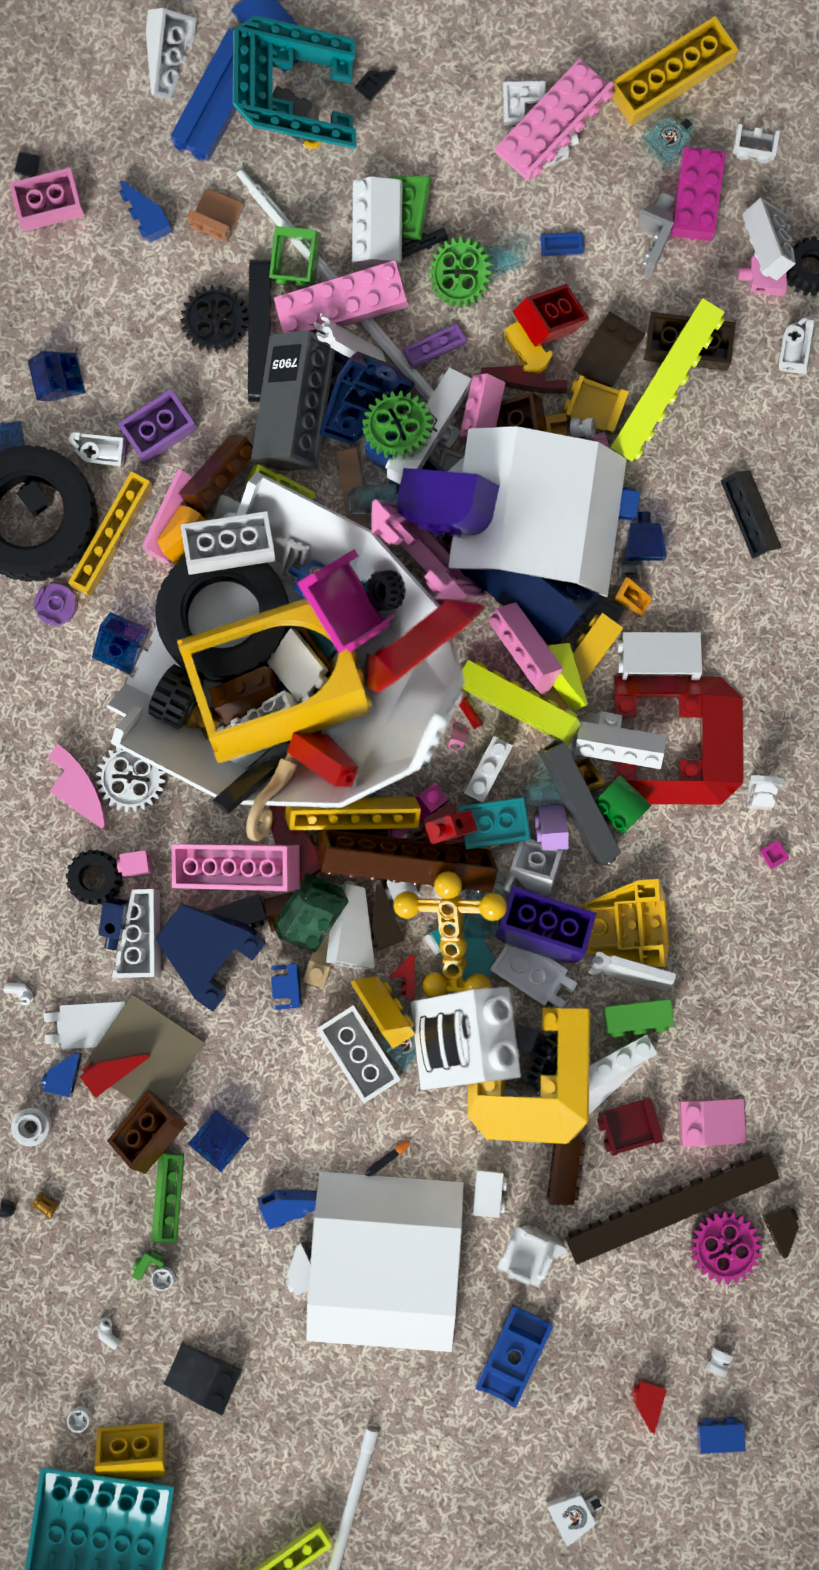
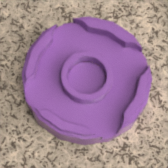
(55, 604)

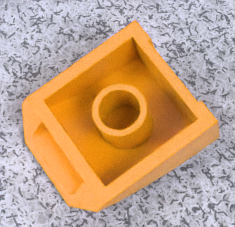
(171, 537)

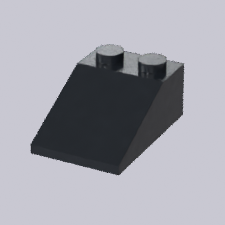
(202, 1378)

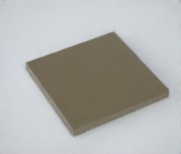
(143, 1030)

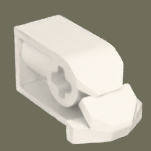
(796, 354)
(108, 449)
(763, 791)

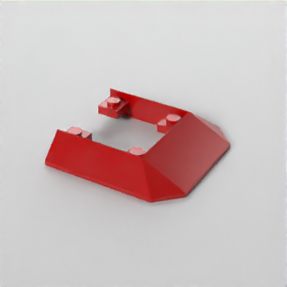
(418, 643)
(721, 738)

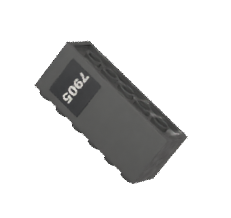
(293, 401)

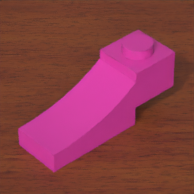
(429, 802)

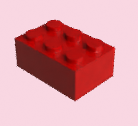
(550, 315)

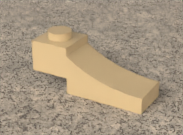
(317, 968)

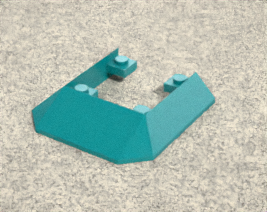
(271, 43)

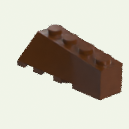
(217, 474)

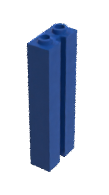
(209, 107)

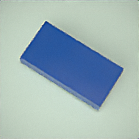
(561, 244)

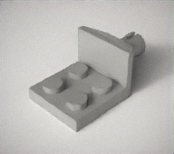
(658, 222)

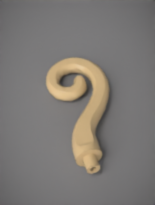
(264, 814)

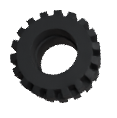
(797, 275)
(76, 872)

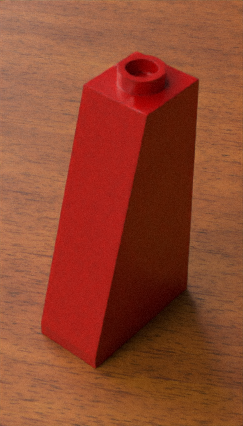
(323, 757)

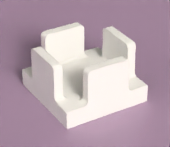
(527, 1256)

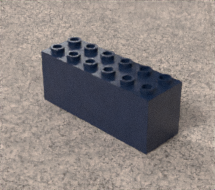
(549, 604)

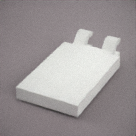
(344, 340)
(298, 666)
(632, 971)
(533, 975)
(82, 1024)

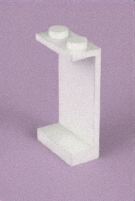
(660, 653)

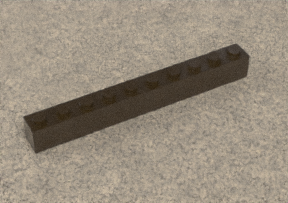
(671, 1208)

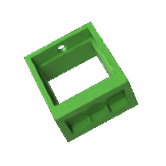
(280, 235)

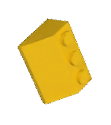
(384, 1009)
(131, 1451)

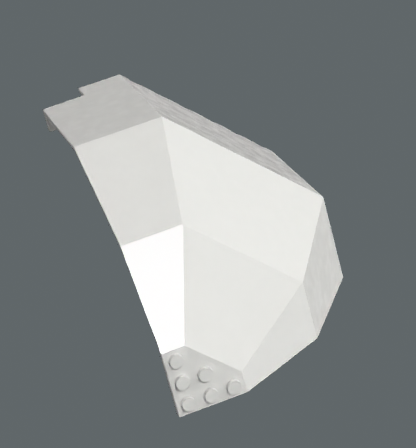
(383, 743)

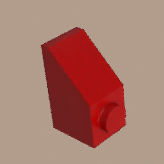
(649, 1401)

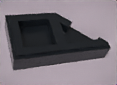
(373, 83)

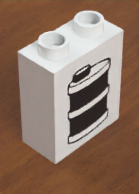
(465, 1038)

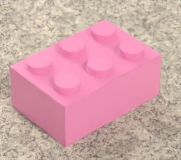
(46, 199)

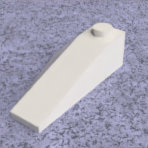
(166, 41)

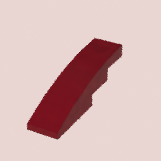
(532, 382)

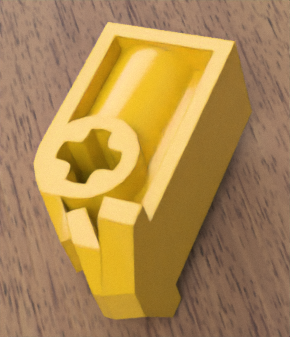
(532, 358)

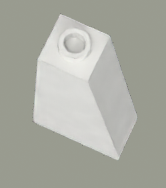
(351, 935)

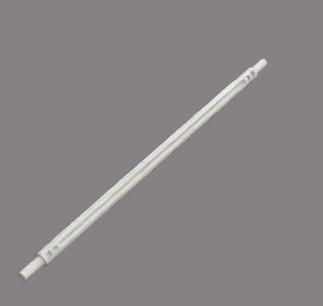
(327, 274)

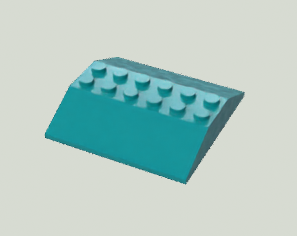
(98, 1523)

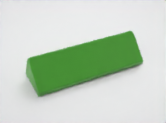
(165, 1198)

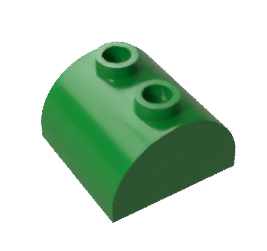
(622, 804)

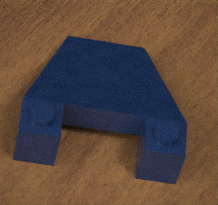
(200, 944)

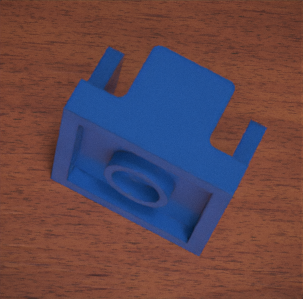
(287, 986)

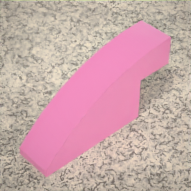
(77, 787)

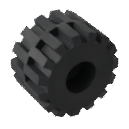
(173, 697)

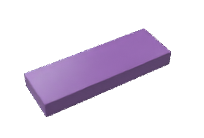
(434, 346)

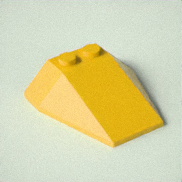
(631, 923)

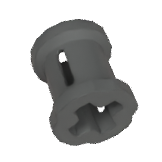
(628, 569)

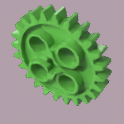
(462, 251)
(416, 417)

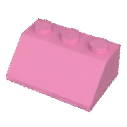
(482, 404)

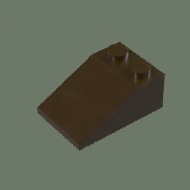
(609, 350)

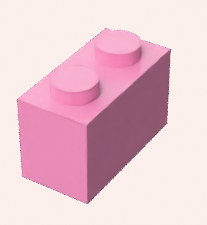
(135, 864)

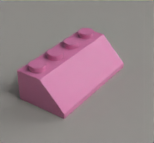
(166, 511)
(526, 646)

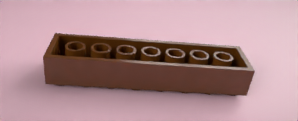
(404, 860)

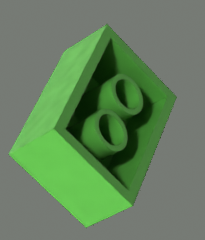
(638, 1017)

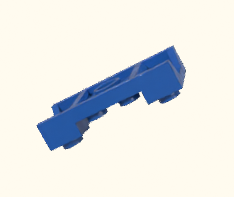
(520, 1333)

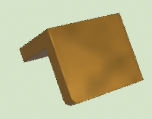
(556, 423)
(196, 721)

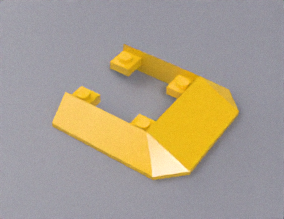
(563, 1100)

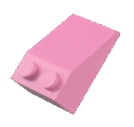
(711, 1122)

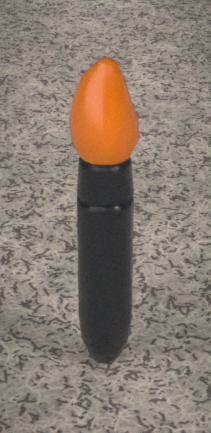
(399, 1149)

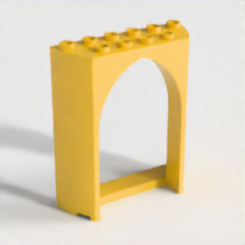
(335, 703)

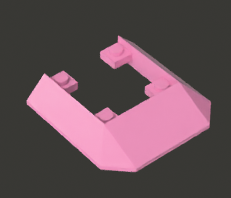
(426, 550)

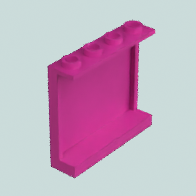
(343, 604)

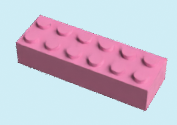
(344, 299)
(236, 866)

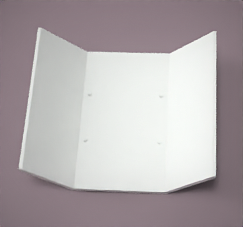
(551, 508)
(385, 1261)

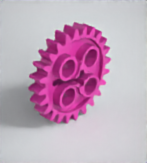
(715, 1229)

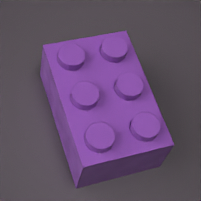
(157, 426)

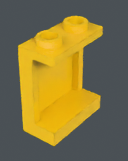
(596, 401)

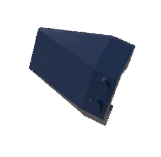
(355, 389)

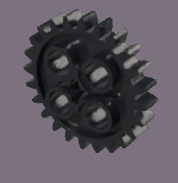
(233, 317)
(544, 1064)

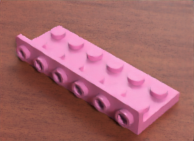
(554, 120)

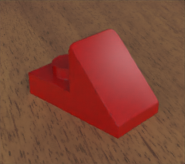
(407, 971)

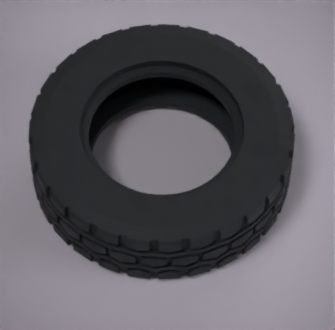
(78, 521)
(220, 663)

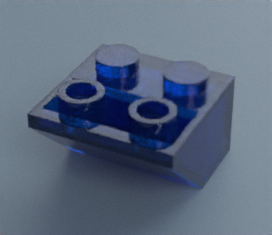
(55, 375)

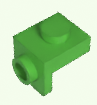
(141, 1265)

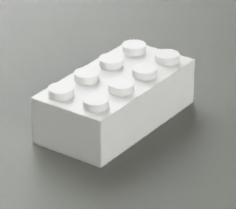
(228, 542)
(358, 1054)

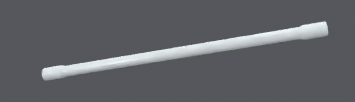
(367, 1448)

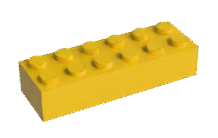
(673, 71)

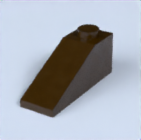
(384, 924)

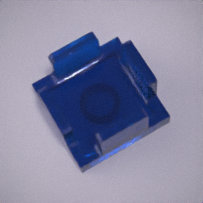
(219, 1140)

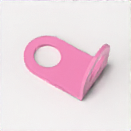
(458, 736)

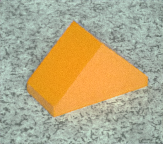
(633, 597)

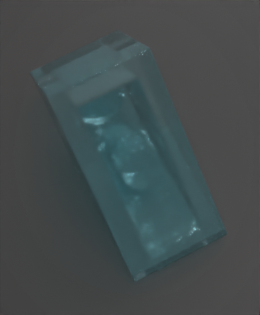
(503, 260)

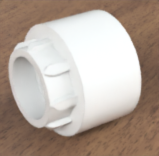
(21, 1132)

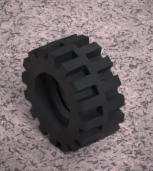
(388, 598)

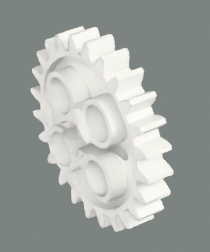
(128, 796)

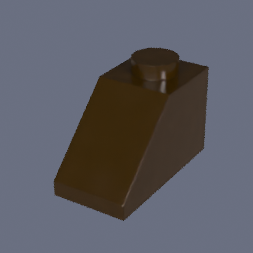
(782, 1228)

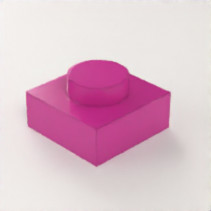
(774, 854)

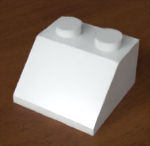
(536, 867)

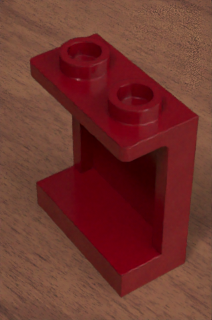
(630, 1126)

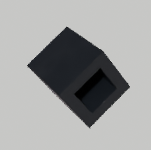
(33, 498)

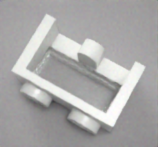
(755, 144)

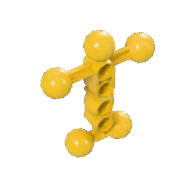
(448, 886)

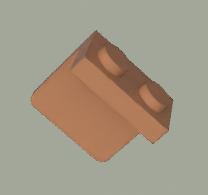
(215, 215)

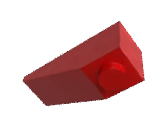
(108, 1072)

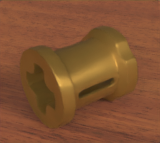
(45, 1205)

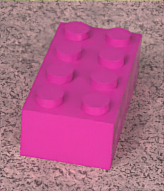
(698, 193)

